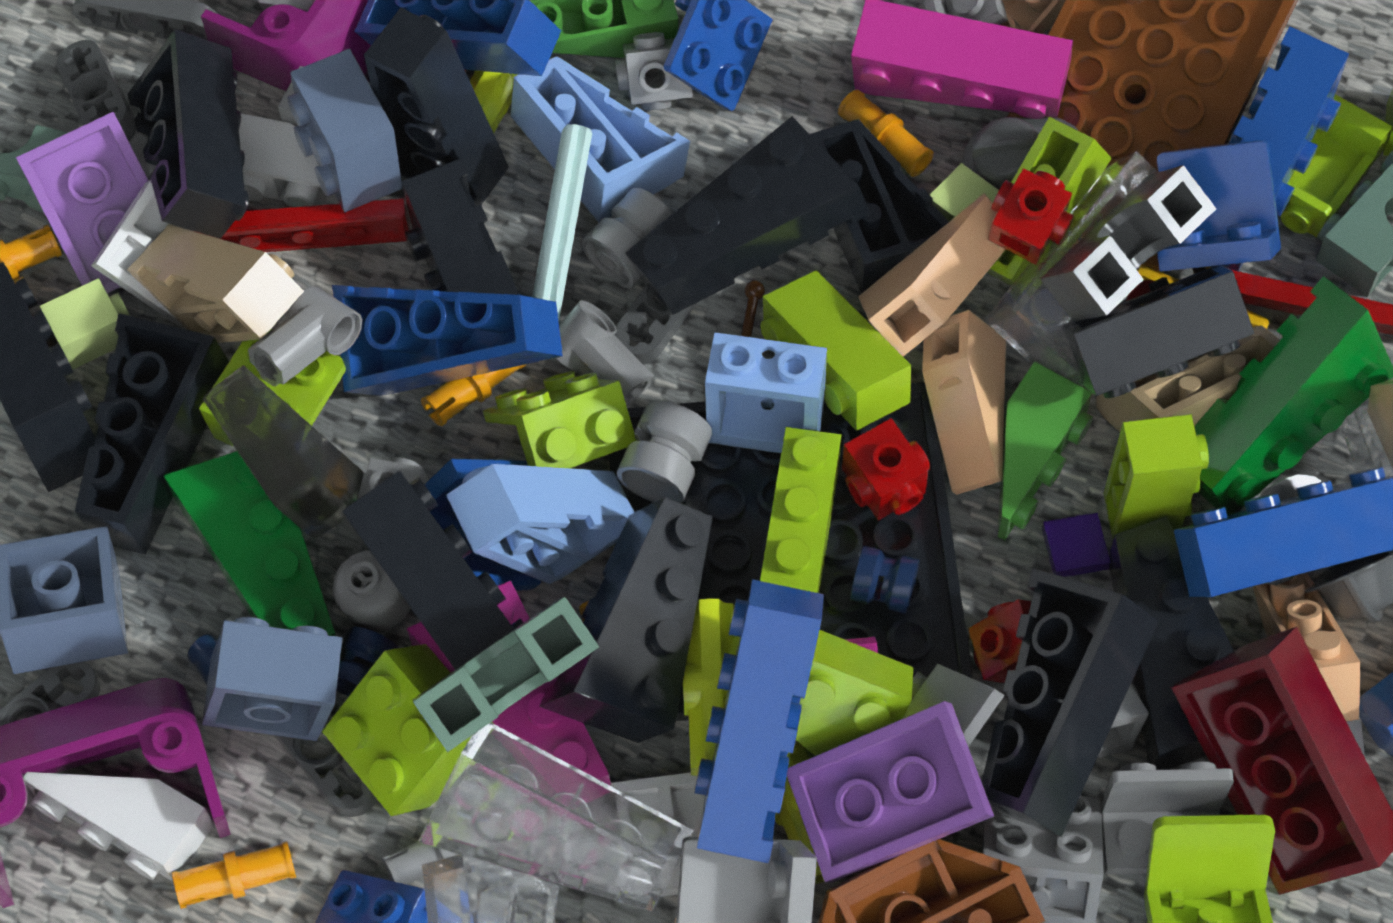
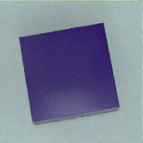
(1076, 545)

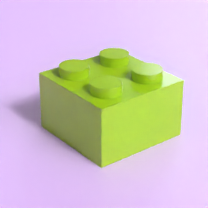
(389, 738)

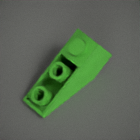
(606, 25)
(1037, 427)

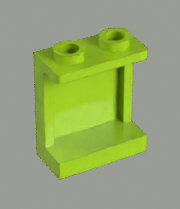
(1336, 168)

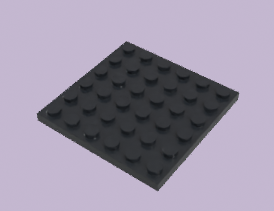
(739, 493)

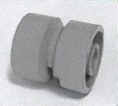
(612, 237)
(662, 456)

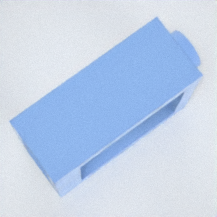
(745, 383)

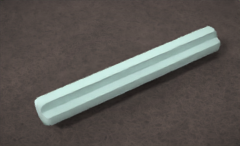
(562, 214)

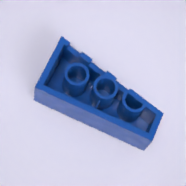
(485, 33)
(1291, 108)
(442, 336)
(1287, 535)
(758, 720)

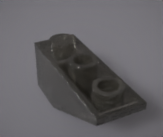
(285, 453)

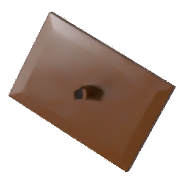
(1164, 71)

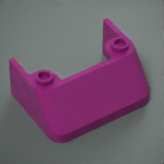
(290, 38)
(145, 715)

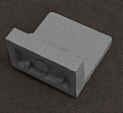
(1143, 794)
(1060, 871)
(744, 890)

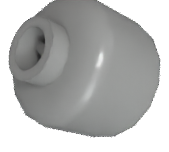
(368, 594)

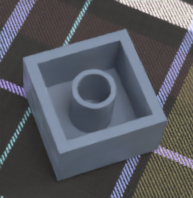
(344, 131)
(61, 600)
(272, 679)

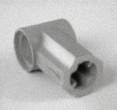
(312, 327)
(592, 347)

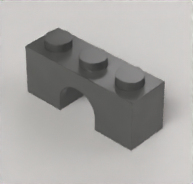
(1105, 261)

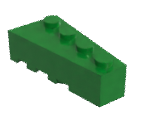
(1292, 396)
(252, 542)

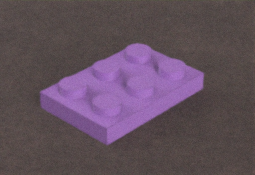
(85, 189)
(889, 792)

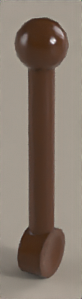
(754, 291)

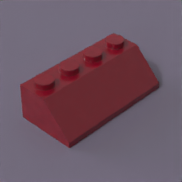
(1290, 760)

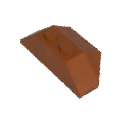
(934, 886)

